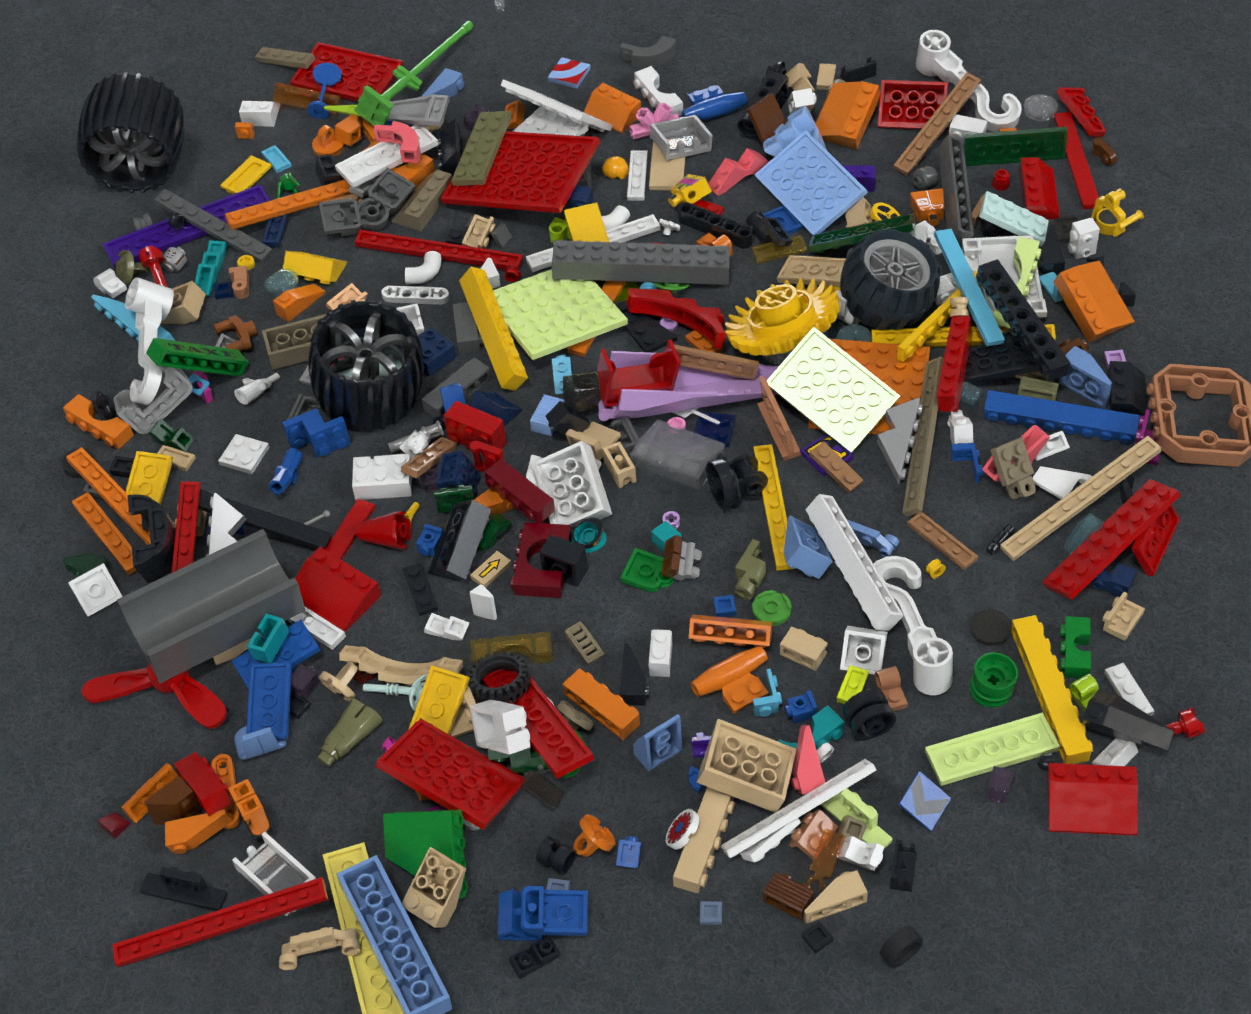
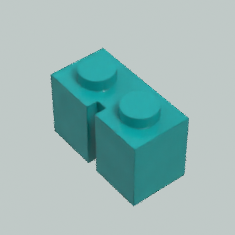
(273, 633)

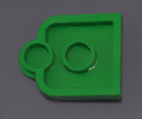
(645, 572)

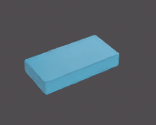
(276, 158)

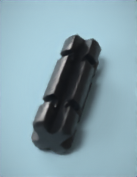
(993, 547)

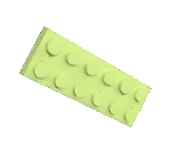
(991, 747)

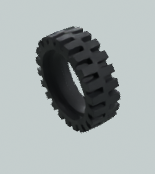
(494, 663)

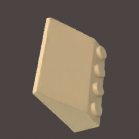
(747, 766)

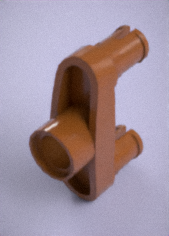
(243, 331)

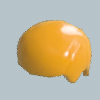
(615, 167)

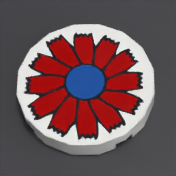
(681, 828)

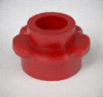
(512, 274)

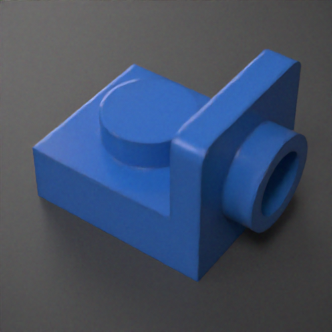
(629, 852)

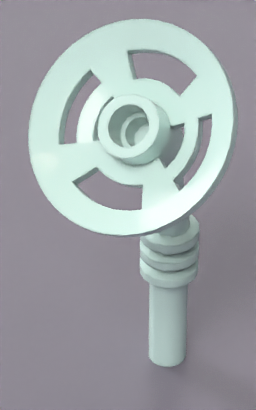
(414, 690)

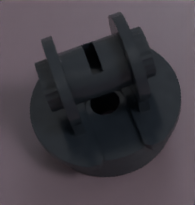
(734, 479)

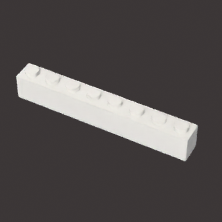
(854, 563)

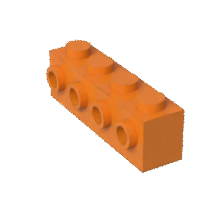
(730, 630)
(601, 704)

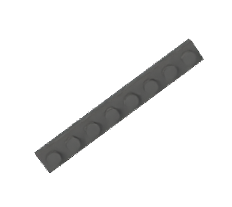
(213, 226)

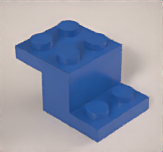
(321, 436)

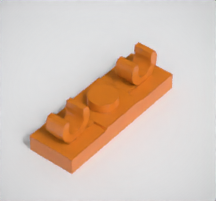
(135, 806)

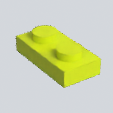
(853, 683)

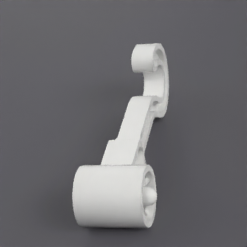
(937, 59)
(152, 305)
(930, 654)

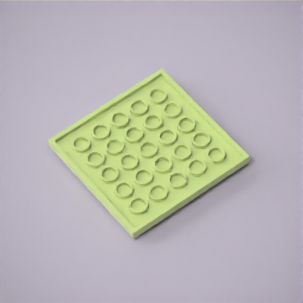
(556, 312)

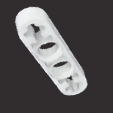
(415, 295)

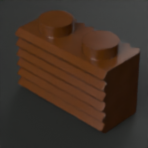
(788, 895)

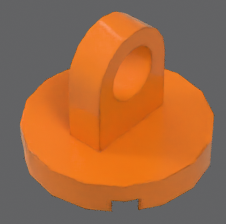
(326, 142)
(594, 835)

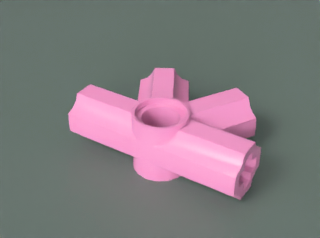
(646, 118)

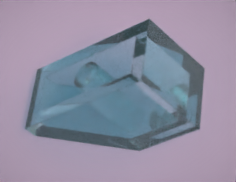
(1082, 532)

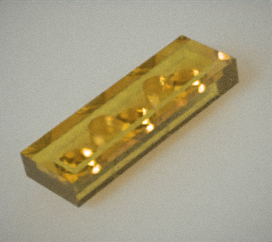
(771, 252)

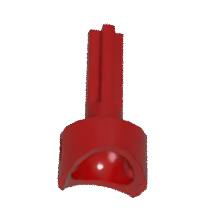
(153, 261)
(1187, 724)

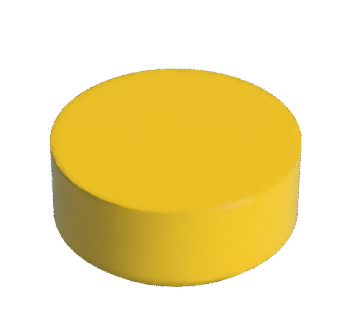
(246, 260)

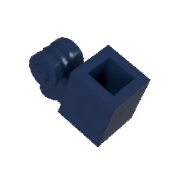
(1117, 582)

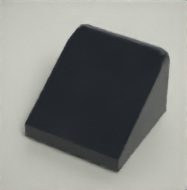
(1127, 295)

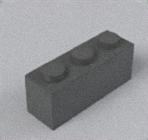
(466, 329)

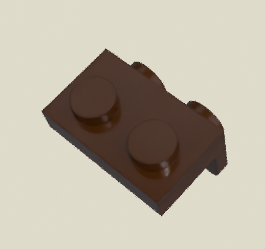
(1067, 345)

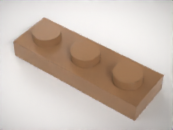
(836, 467)

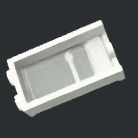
(272, 868)

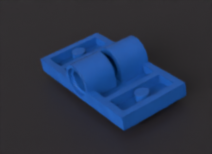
(295, 649)

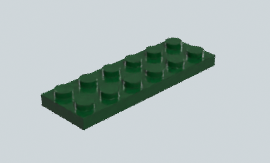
(1013, 145)
(852, 235)

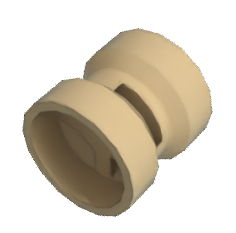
(959, 306)

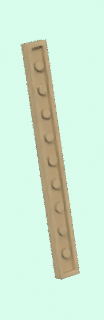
(1080, 498)

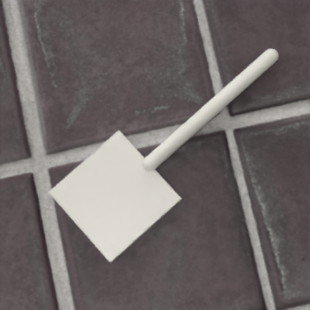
(685, 413)

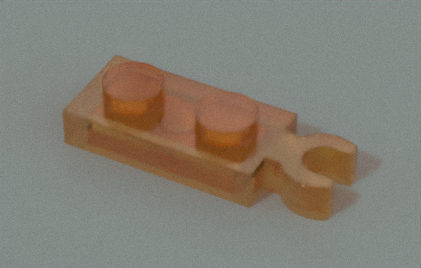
(826, 857)

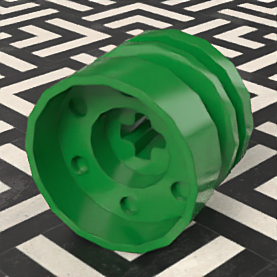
(993, 680)

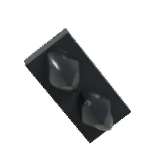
(104, 407)

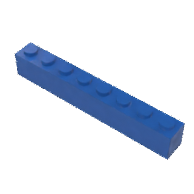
(1061, 416)

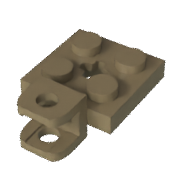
(1014, 474)

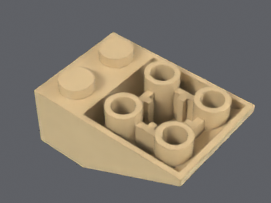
(435, 889)

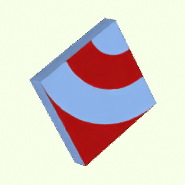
(569, 72)

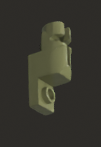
(749, 571)

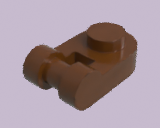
(1104, 151)

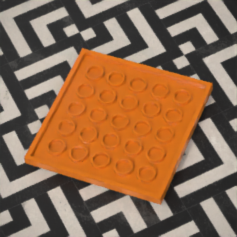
(881, 360)

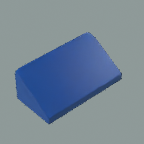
(451, 394)

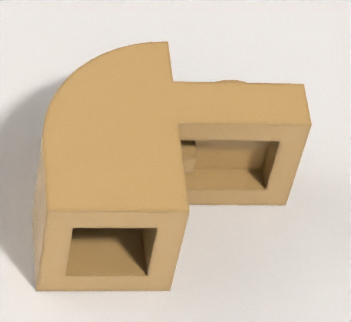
(799, 77)

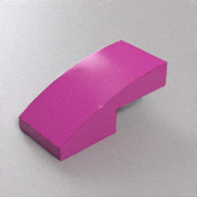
(207, 395)

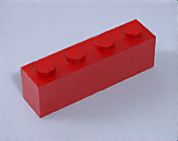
(204, 783)

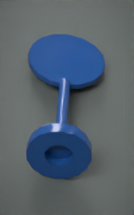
(326, 75)

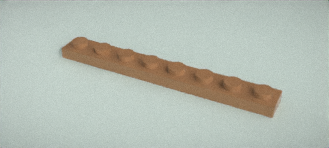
(937, 124)

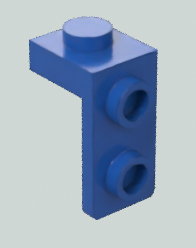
(967, 451)

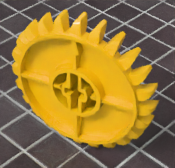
(782, 317)

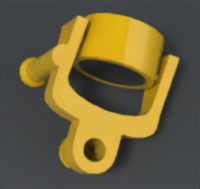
(1112, 218)

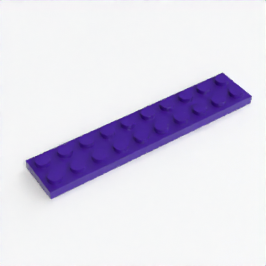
(163, 236)

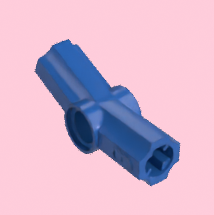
(286, 472)

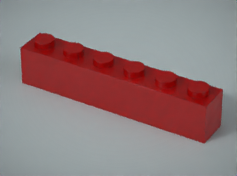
(954, 364)

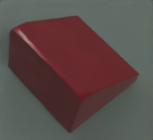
(113, 824)

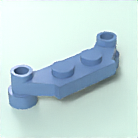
(873, 538)

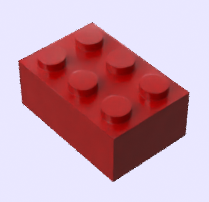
(470, 424)

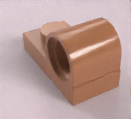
(890, 683)

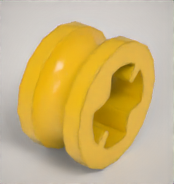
(935, 568)

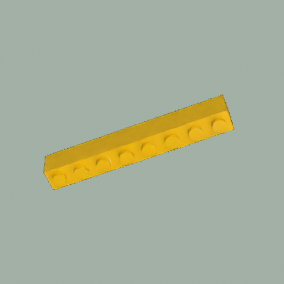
(493, 329)
(1050, 690)

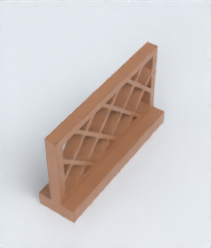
(777, 424)

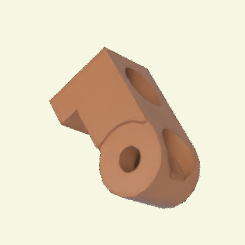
(240, 281)

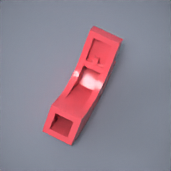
(402, 135)

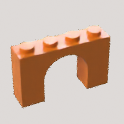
(414, 171)

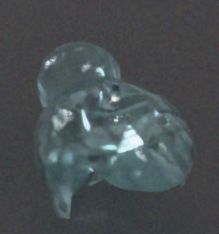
(277, 285)

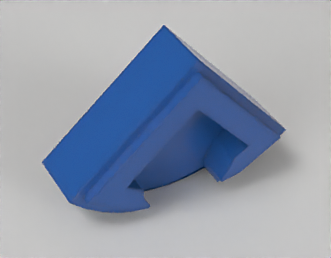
(693, 776)

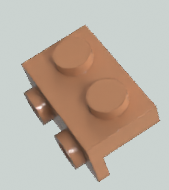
(810, 833)

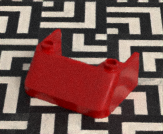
(657, 375)

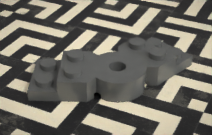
(384, 199)

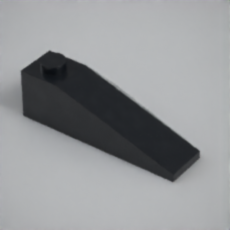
(1121, 719)

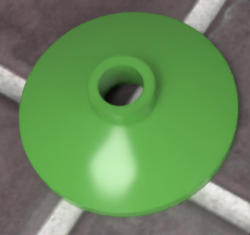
(673, 287)

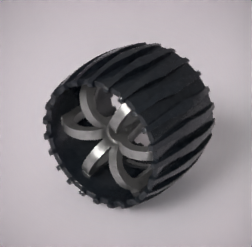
(123, 156)
(362, 333)

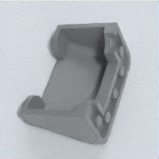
(171, 392)

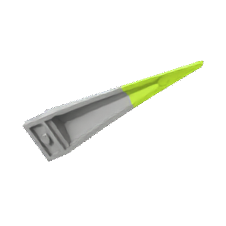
(415, 111)

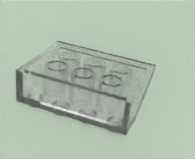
(675, 453)

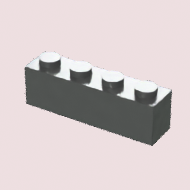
(469, 376)

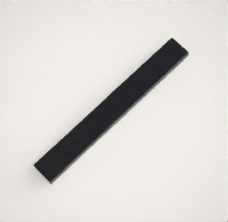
(272, 523)

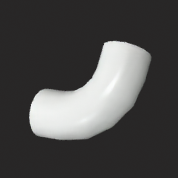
(616, 218)
(425, 272)

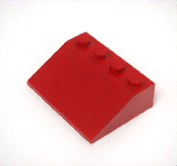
(909, 103)
(336, 589)
(1092, 799)

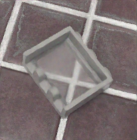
(681, 137)

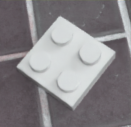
(243, 454)
(95, 589)

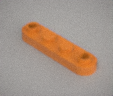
(228, 776)

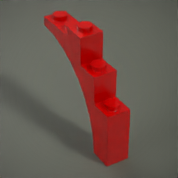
(661, 303)

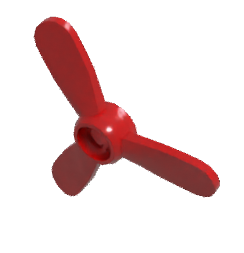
(195, 697)

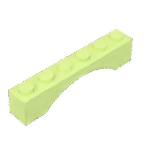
(1025, 260)

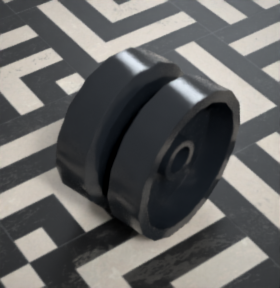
(869, 714)

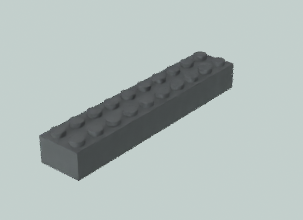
(640, 262)

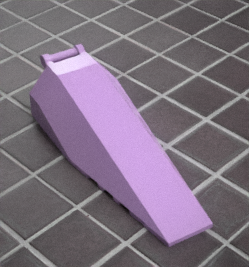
(692, 390)

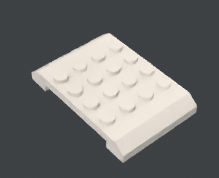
(984, 250)

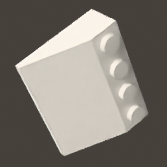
(574, 484)

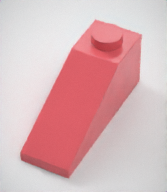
(806, 767)

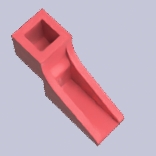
(732, 172)
(1034, 441)

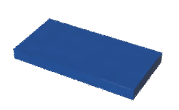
(270, 698)

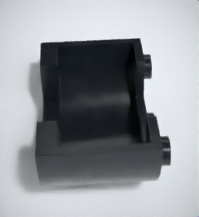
(155, 559)

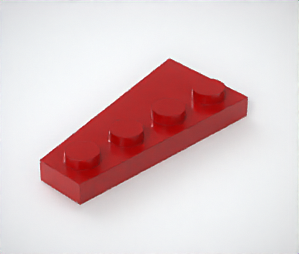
(1080, 108)

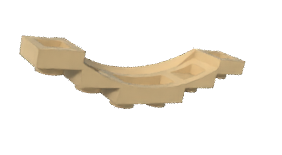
(391, 670)

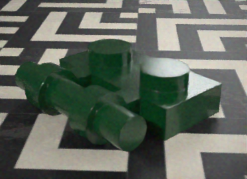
(446, 497)

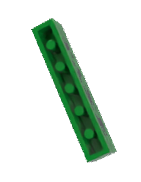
(197, 357)

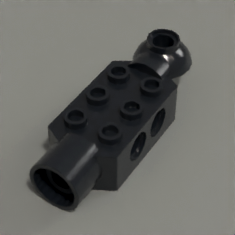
(774, 82)

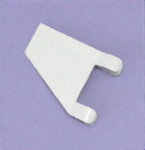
(1058, 481)

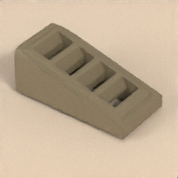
(578, 632)

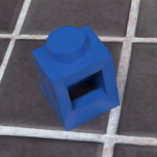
(429, 540)
(801, 707)

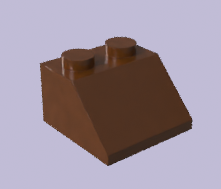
(172, 802)

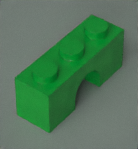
(1075, 661)

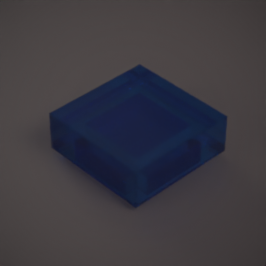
(223, 290)

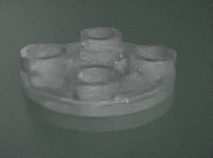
(1040, 107)

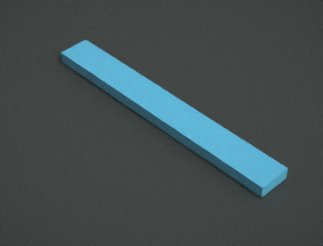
(969, 287)

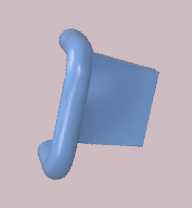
(256, 743)

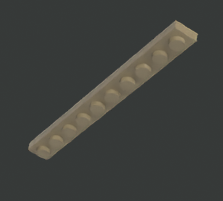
(923, 440)

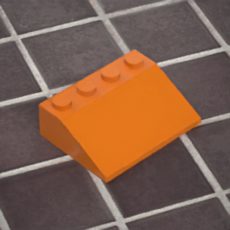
(847, 113)
(1093, 300)

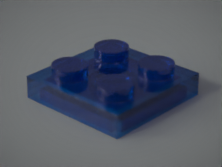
(719, 432)

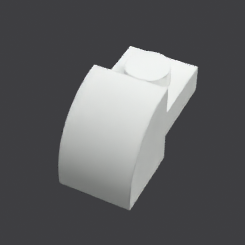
(109, 283)

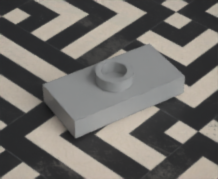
(362, 189)

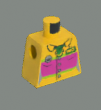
(689, 190)

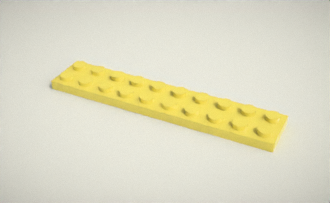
(370, 983)

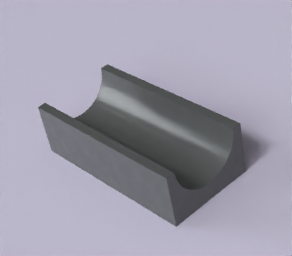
(209, 605)

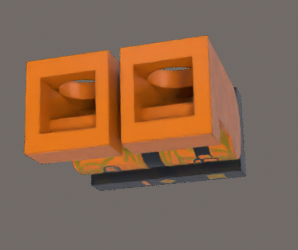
(250, 809)

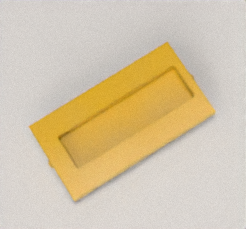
(246, 175)

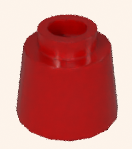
(1001, 180)

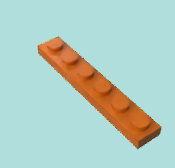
(105, 531)

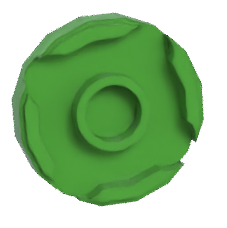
(766, 610)

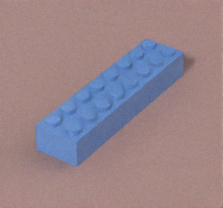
(393, 939)

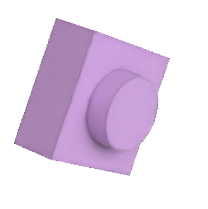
(1117, 355)

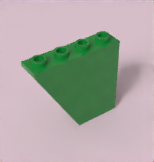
(414, 832)

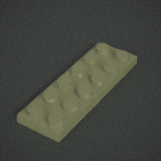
(481, 148)

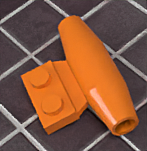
(735, 679)

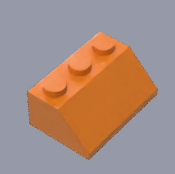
(613, 107)

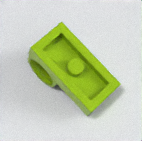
(559, 230)
(1083, 690)

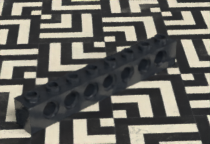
(1023, 320)

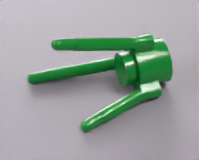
(288, 183)

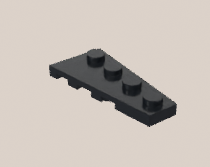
(645, 330)

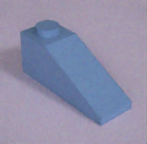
(447, 83)

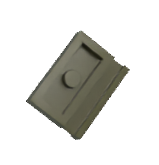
(1038, 388)

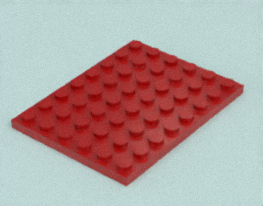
(529, 173)

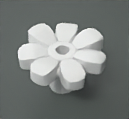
(669, 226)

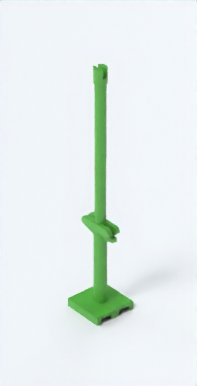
(376, 107)

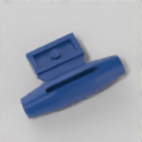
(713, 103)

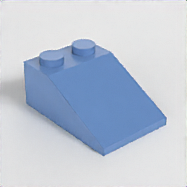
(1086, 378)
(805, 548)
(659, 743)

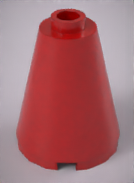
(387, 530)

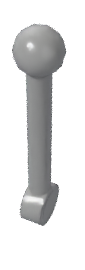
(326, 513)

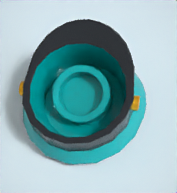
(589, 534)

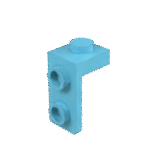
(1047, 282)
(561, 368)
(770, 704)

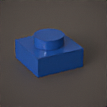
(724, 606)

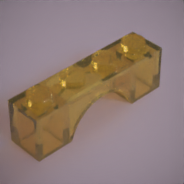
(534, 646)

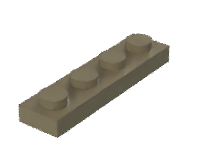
(285, 57)

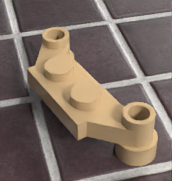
(316, 941)

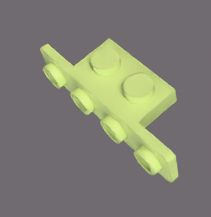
(851, 804)

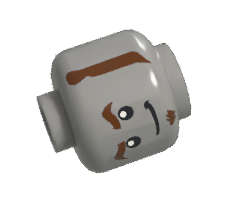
(174, 259)

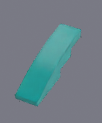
(210, 266)

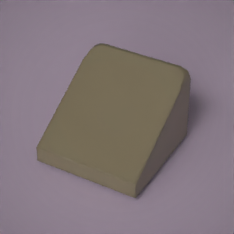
(852, 827)

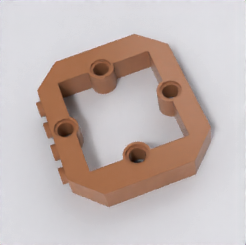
(1196, 382)

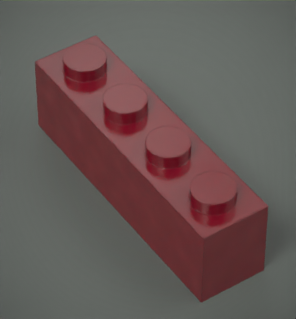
(519, 491)

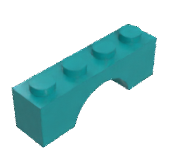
(825, 726)

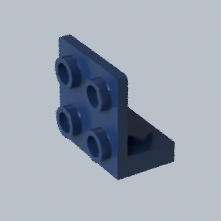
(457, 470)

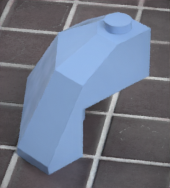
(785, 134)

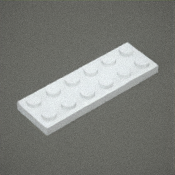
(379, 157)

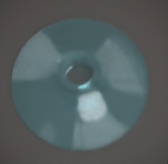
(855, 332)

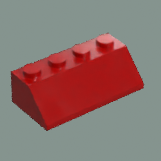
(1038, 188)

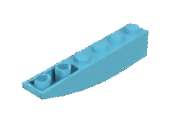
(123, 317)

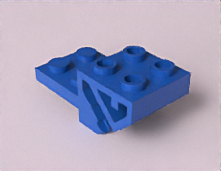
(541, 912)

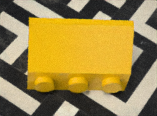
(314, 266)

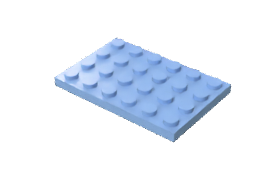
(810, 183)

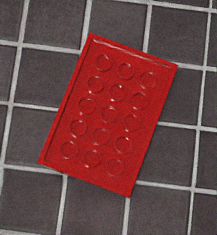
(356, 68)
(451, 773)

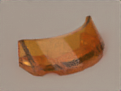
(302, 97)

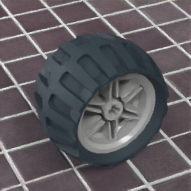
(890, 280)

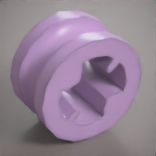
(672, 515)

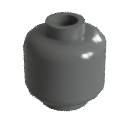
(925, 177)

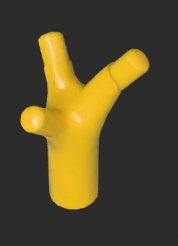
(411, 511)

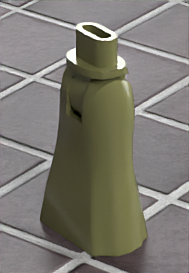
(351, 728)

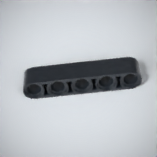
(715, 224)

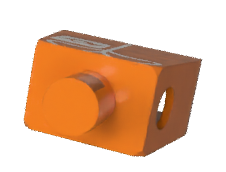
(928, 205)

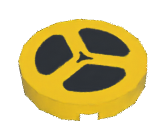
(882, 211)

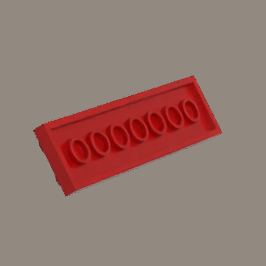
(1111, 539)
(548, 730)

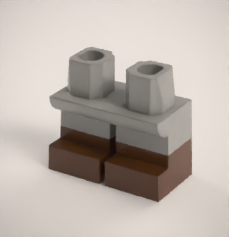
(680, 558)

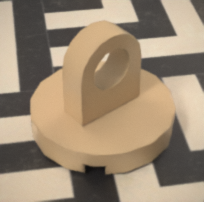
(338, 683)

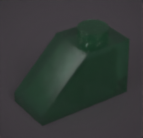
(84, 562)

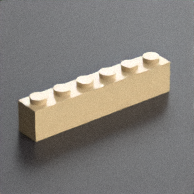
(699, 851)

